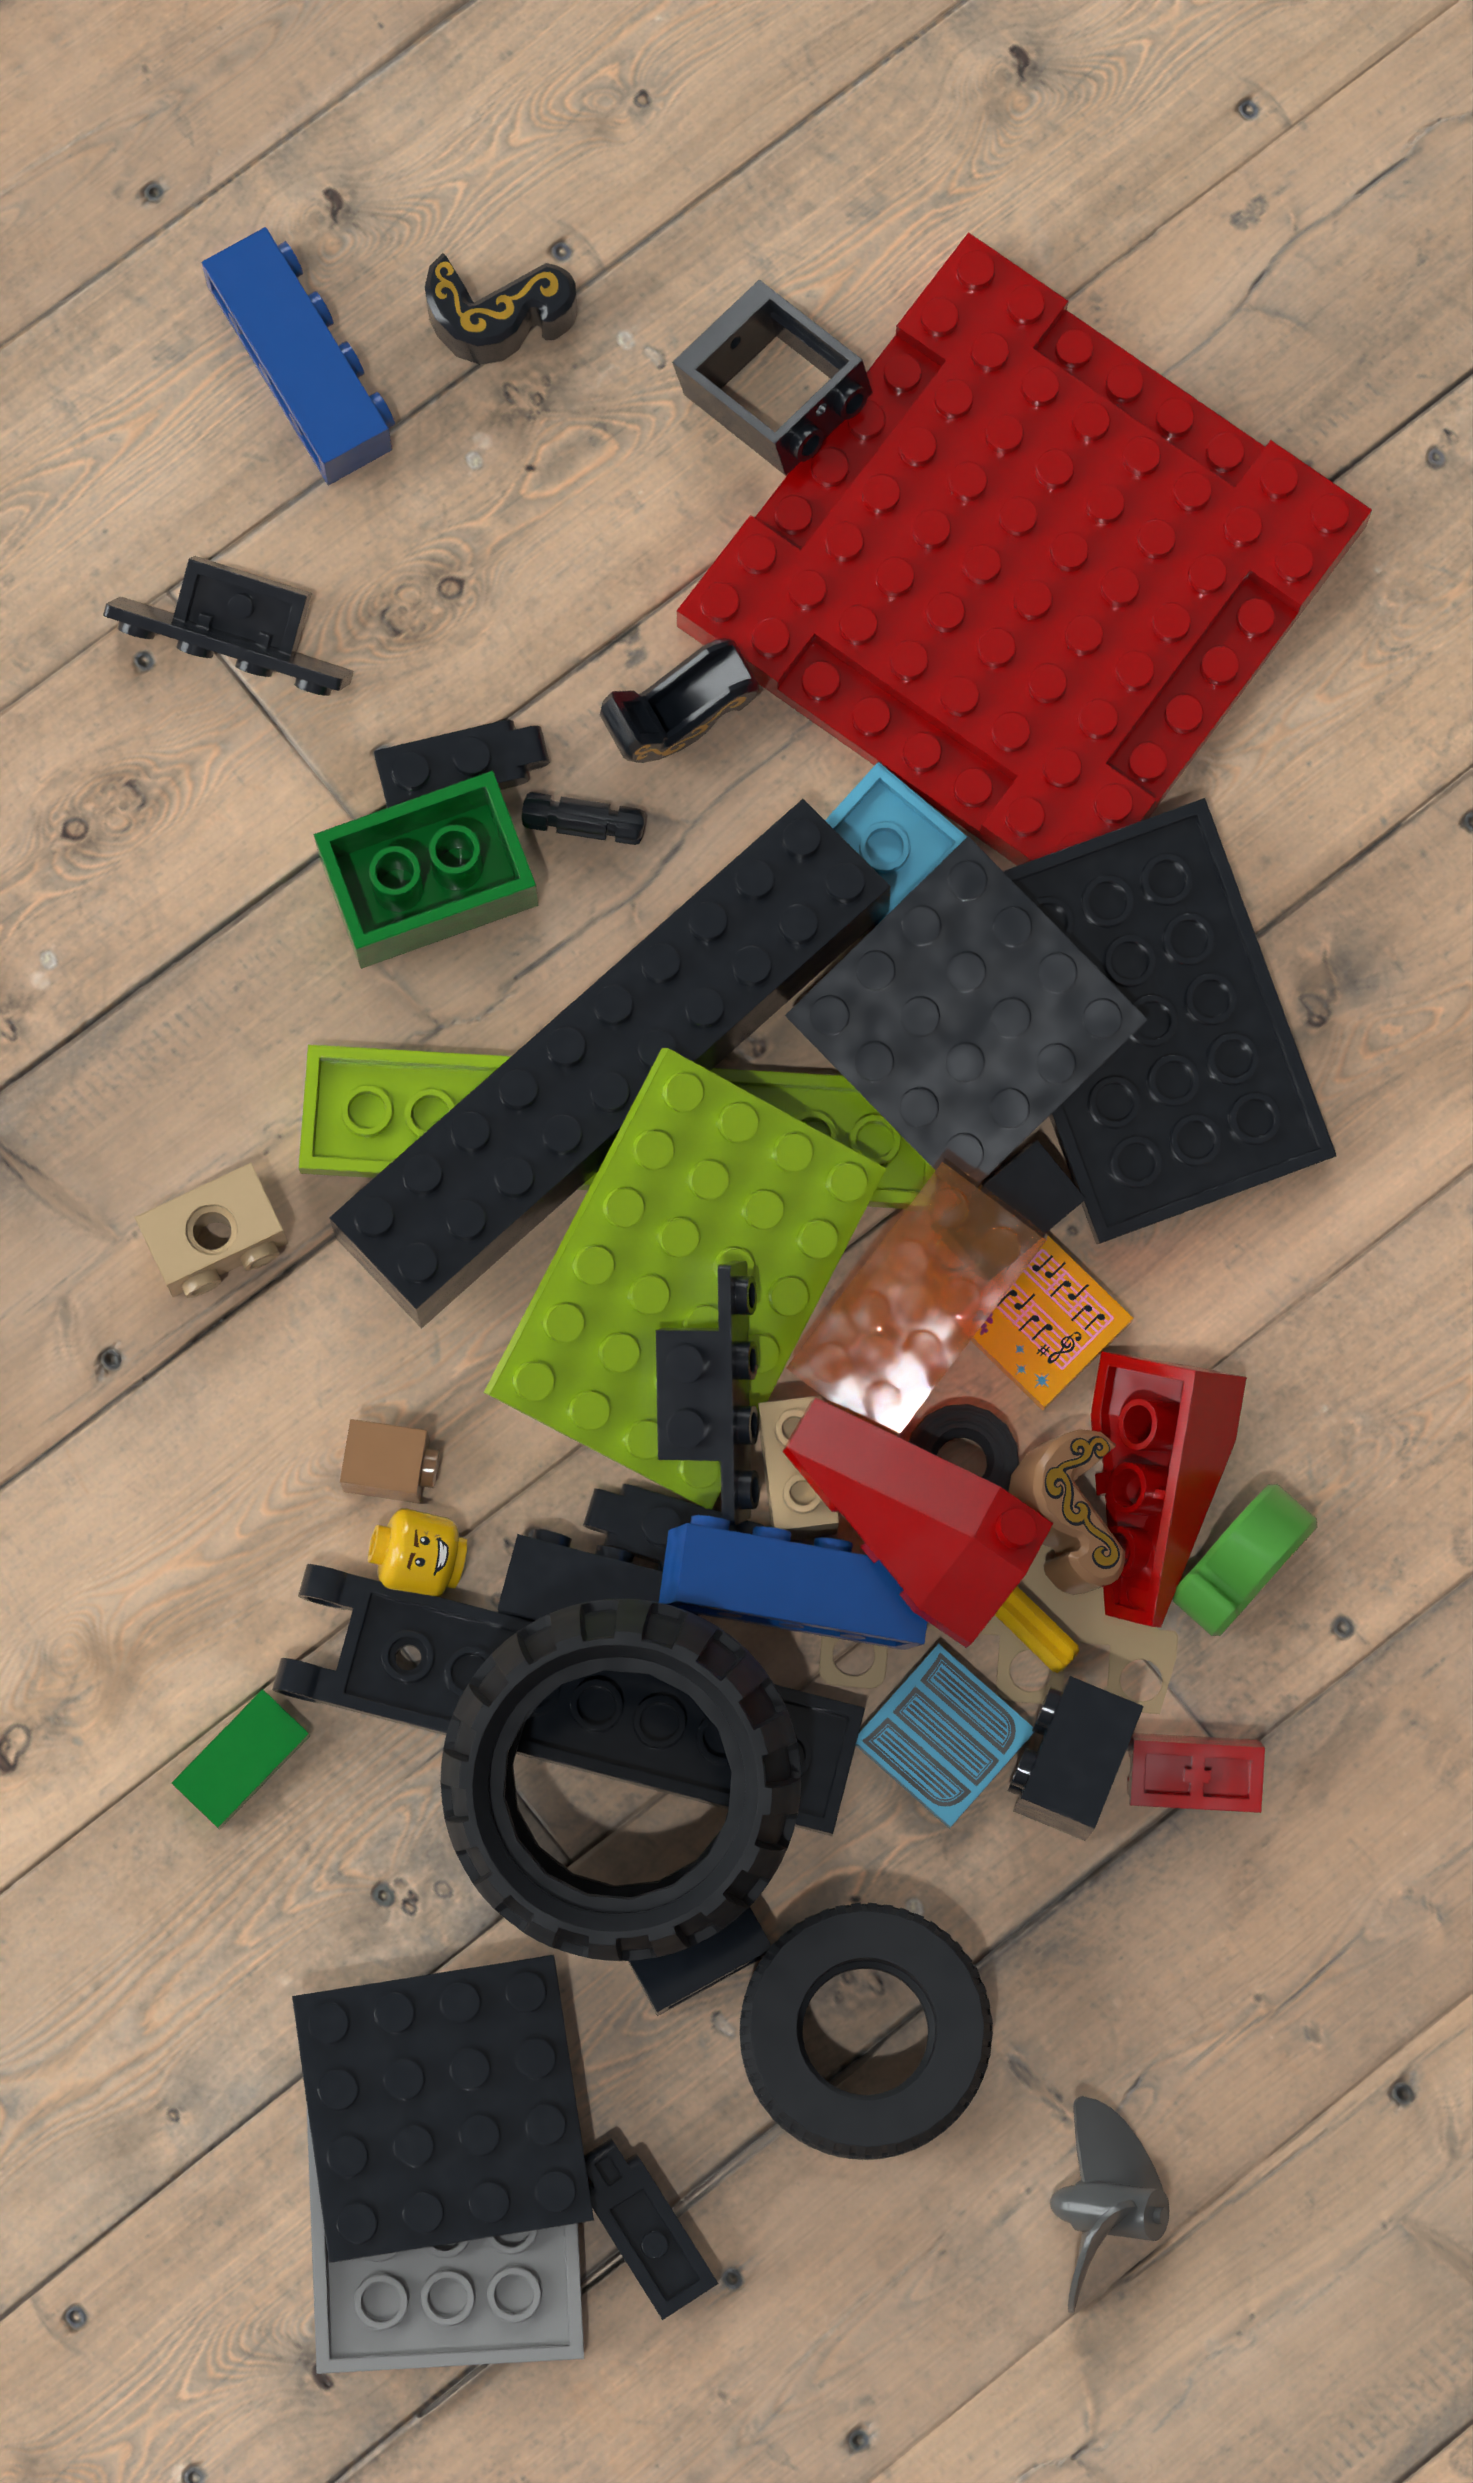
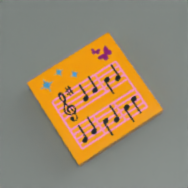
(1050, 1325)

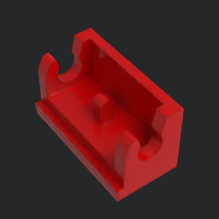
(1196, 1772)

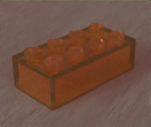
(917, 1300)

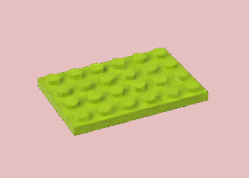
(685, 1187)

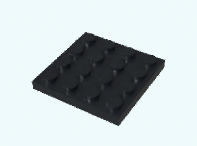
(966, 1015)
(442, 2109)

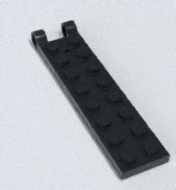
(598, 1724)

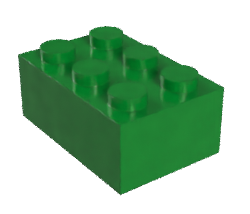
(426, 869)

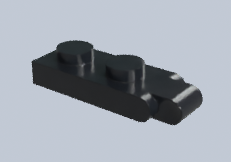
(450, 758)
(641, 1519)
(646, 2230)

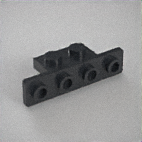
(236, 617)
(706, 1393)

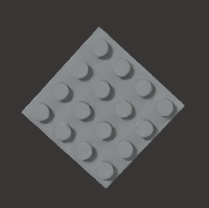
(447, 2303)

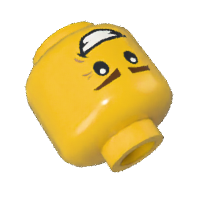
(418, 1552)

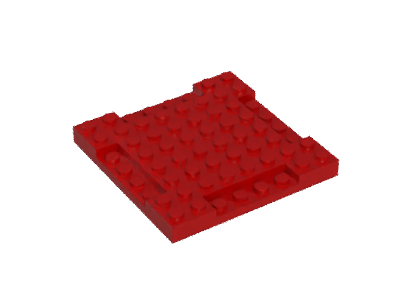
(1024, 567)

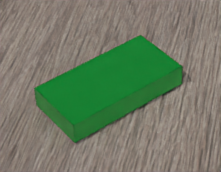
(241, 1759)

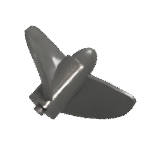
(1116, 2188)

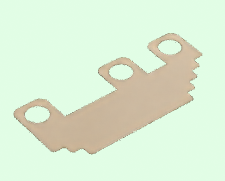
(1077, 1615)

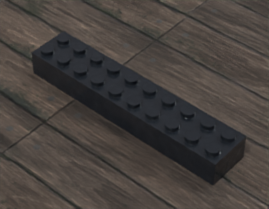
(561, 1099)

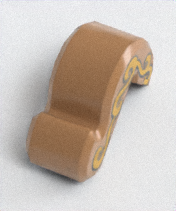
(1082, 1543)

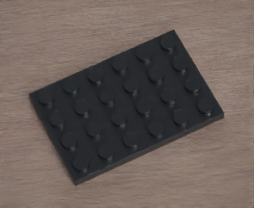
(1213, 1079)

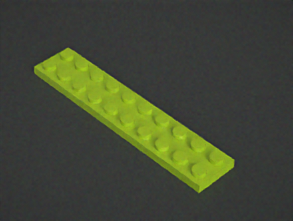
(376, 1102)

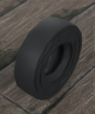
(976, 1425)

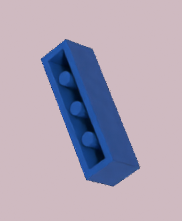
(298, 355)
(786, 1584)

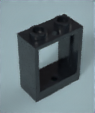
(742, 335)

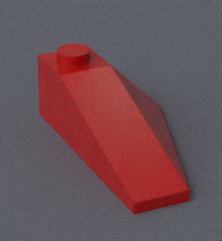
(1158, 1481)
(933, 1525)

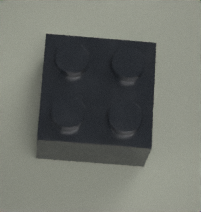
(1077, 1758)

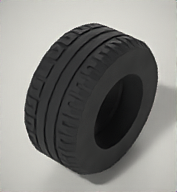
(956, 2023)

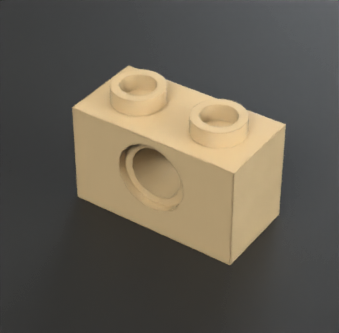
(231, 1199)

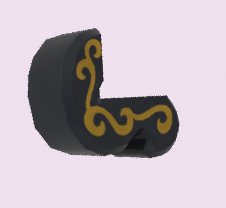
(500, 321)
(680, 704)

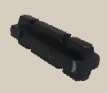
(583, 818)

